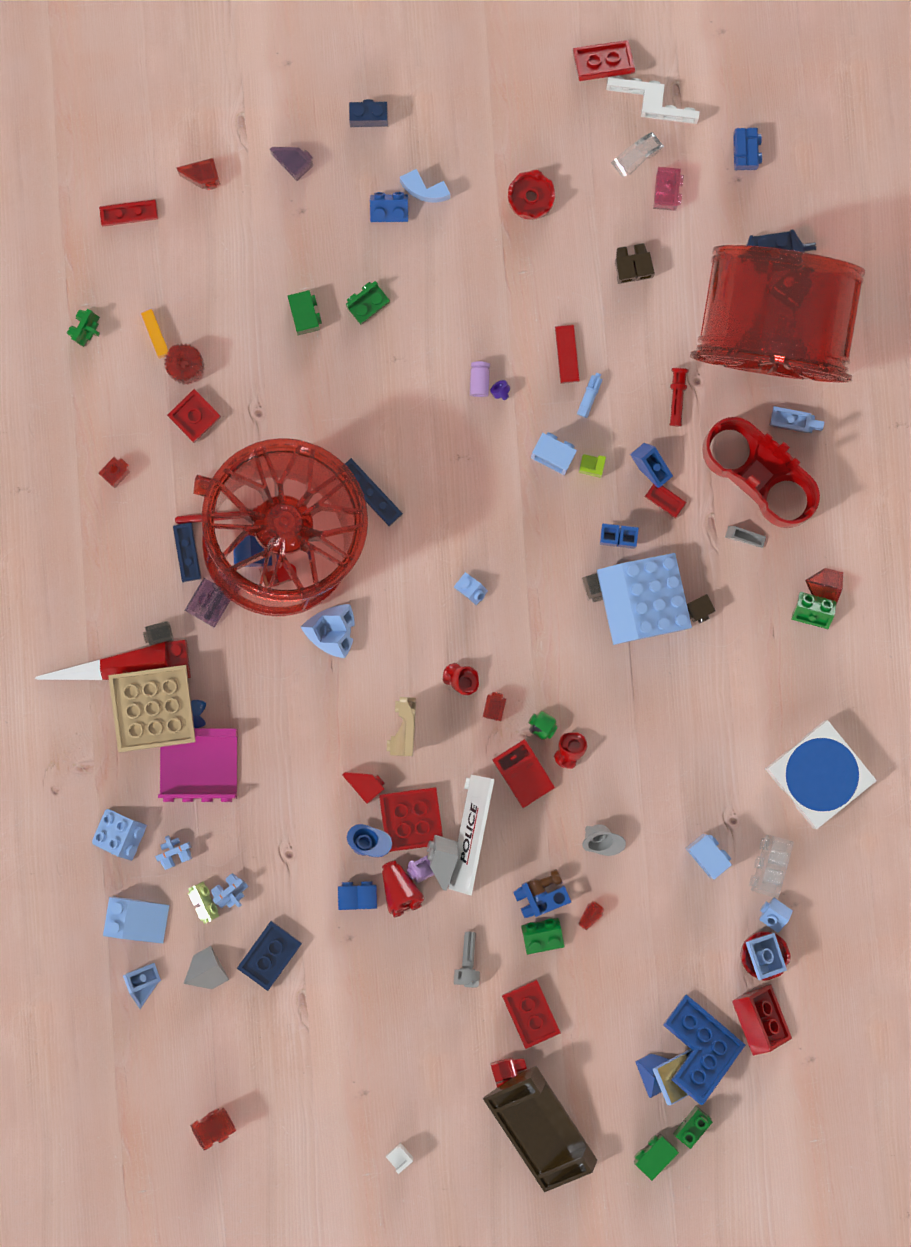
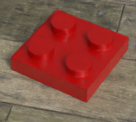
(194, 415)

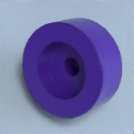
(500, 390)

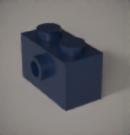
(368, 114)

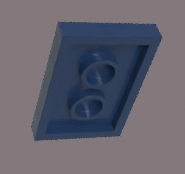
(269, 955)

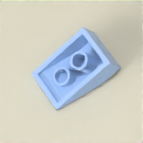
(136, 920)

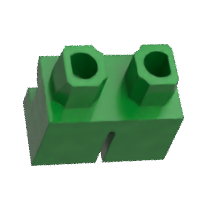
(694, 1128)

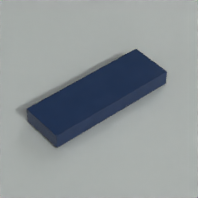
(187, 552)

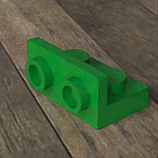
(367, 302)
(814, 610)

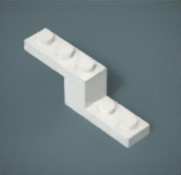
(652, 100)

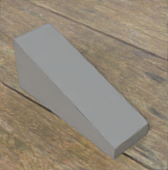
(745, 536)

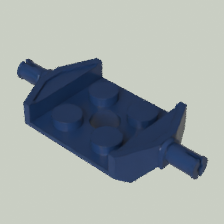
(783, 240)

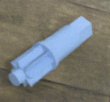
(589, 396)

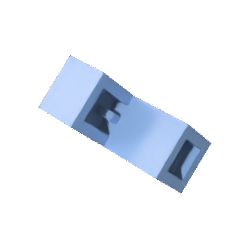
(414, 186)

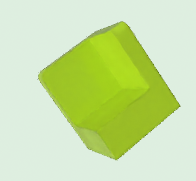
(592, 465)

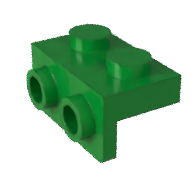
(542, 936)

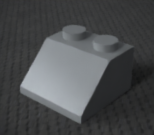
(443, 859)

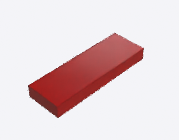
(128, 212)
(567, 354)

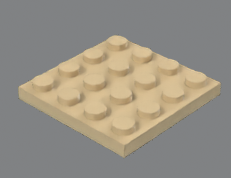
(152, 708)

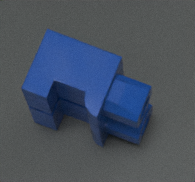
(619, 537)

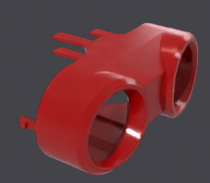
(764, 468)

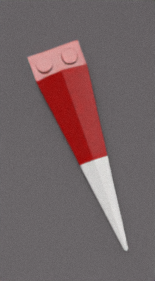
(148, 658)

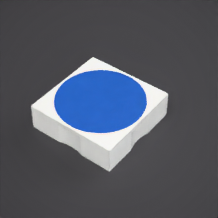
(821, 774)

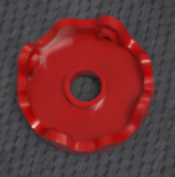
(534, 182)
(746, 959)

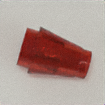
(591, 915)

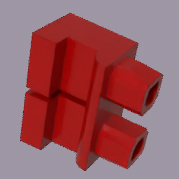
(507, 1068)

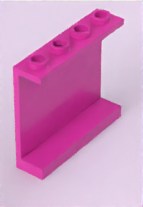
(200, 768)

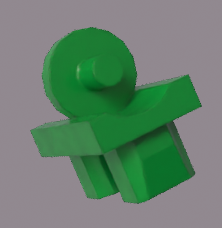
(86, 327)

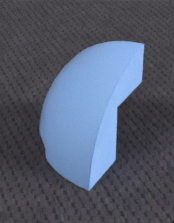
(331, 630)

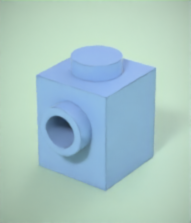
(775, 914)

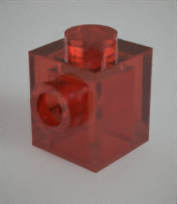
(114, 471)

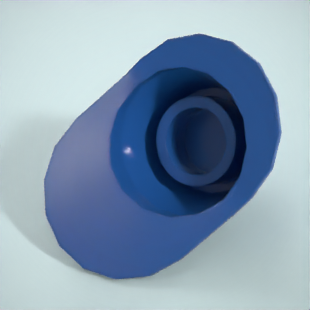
(369, 841)

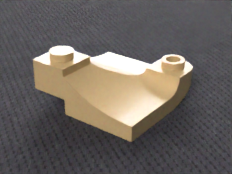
(403, 741)

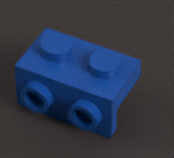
(389, 207)

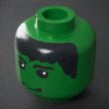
(542, 725)

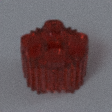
(181, 353)
(213, 1128)

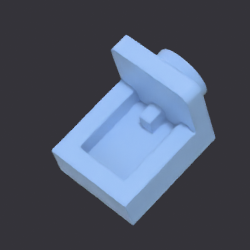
(471, 588)

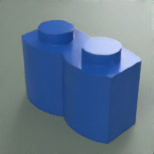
(357, 896)

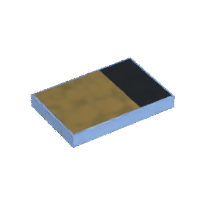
(664, 1074)

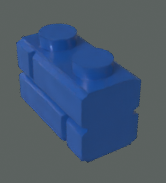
(746, 149)

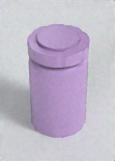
(479, 379)

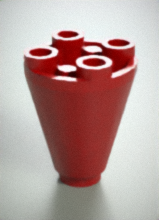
(400, 890)

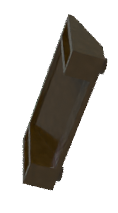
(541, 1130)

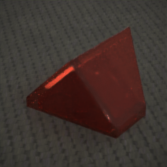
(826, 584)

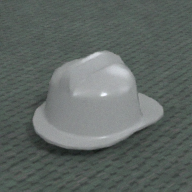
(602, 841)

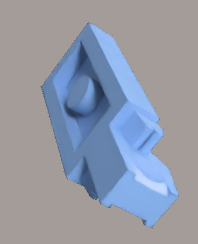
(795, 420)

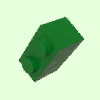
(303, 312)
(655, 1156)

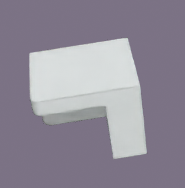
(400, 1158)

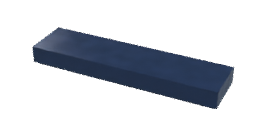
(374, 496)

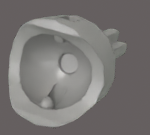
(467, 974)

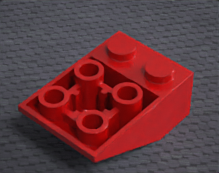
(523, 773)

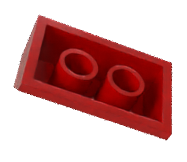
(762, 1020)

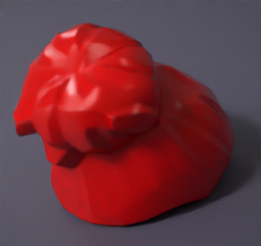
(462, 679)
(571, 748)

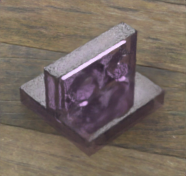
(208, 603)

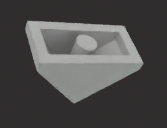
(206, 970)

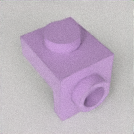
(419, 869)

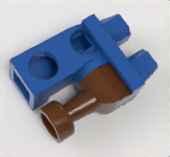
(539, 899)

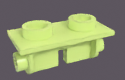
(200, 894)

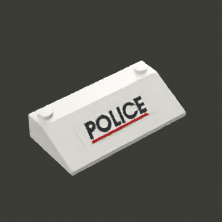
(471, 833)

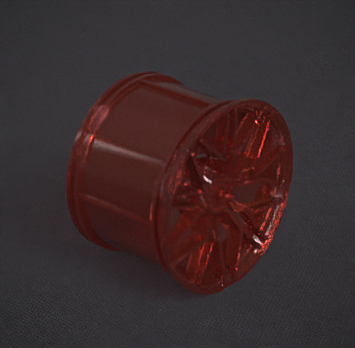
(780, 313)
(283, 522)

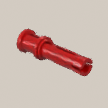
(678, 386)

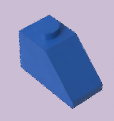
(651, 464)

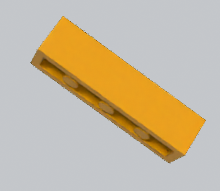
(155, 333)

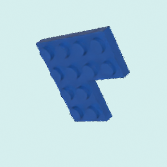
(711, 1045)

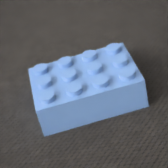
(644, 598)

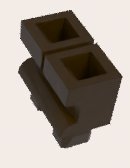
(625, 266)

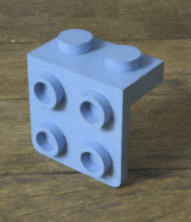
(118, 834)

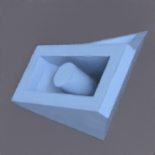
(142, 983)

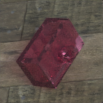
(667, 188)

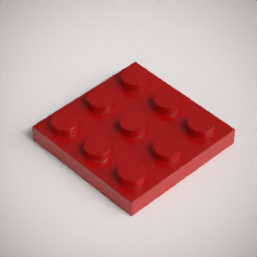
(411, 818)

